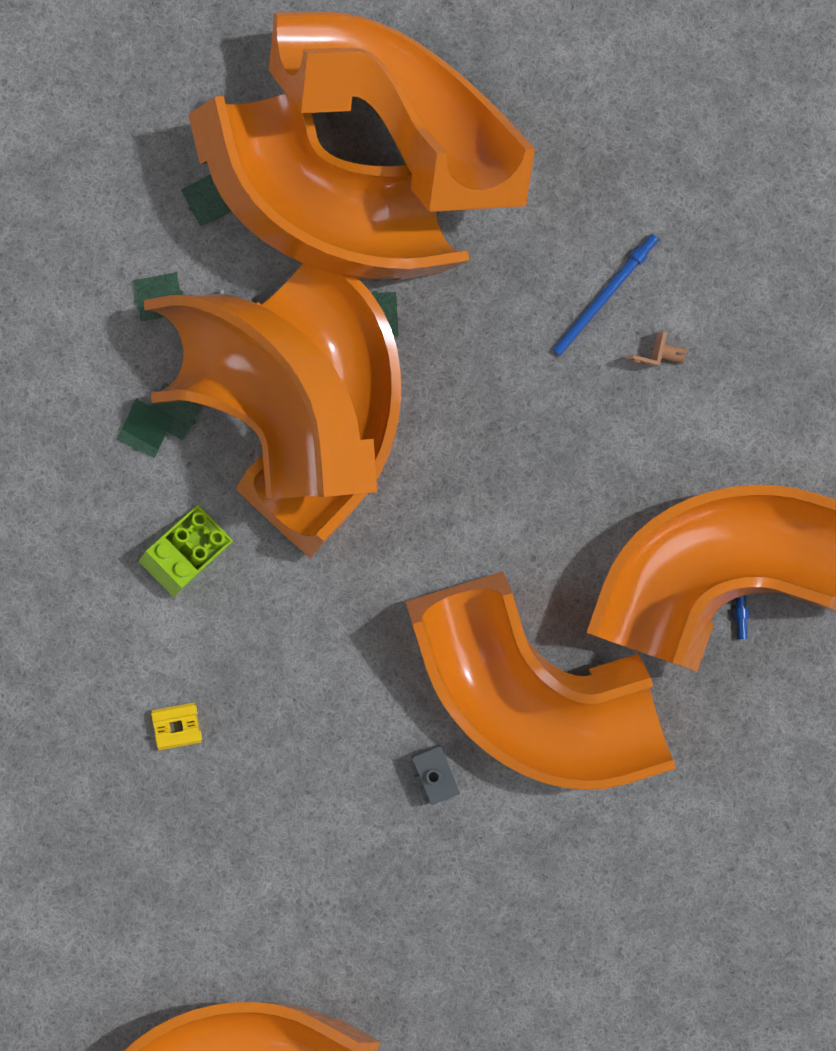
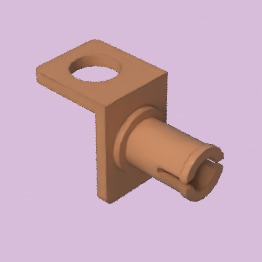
(661, 351)

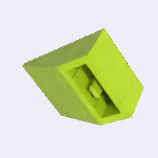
(185, 550)

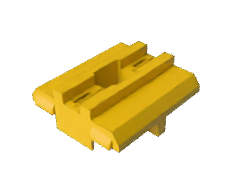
(169, 739)

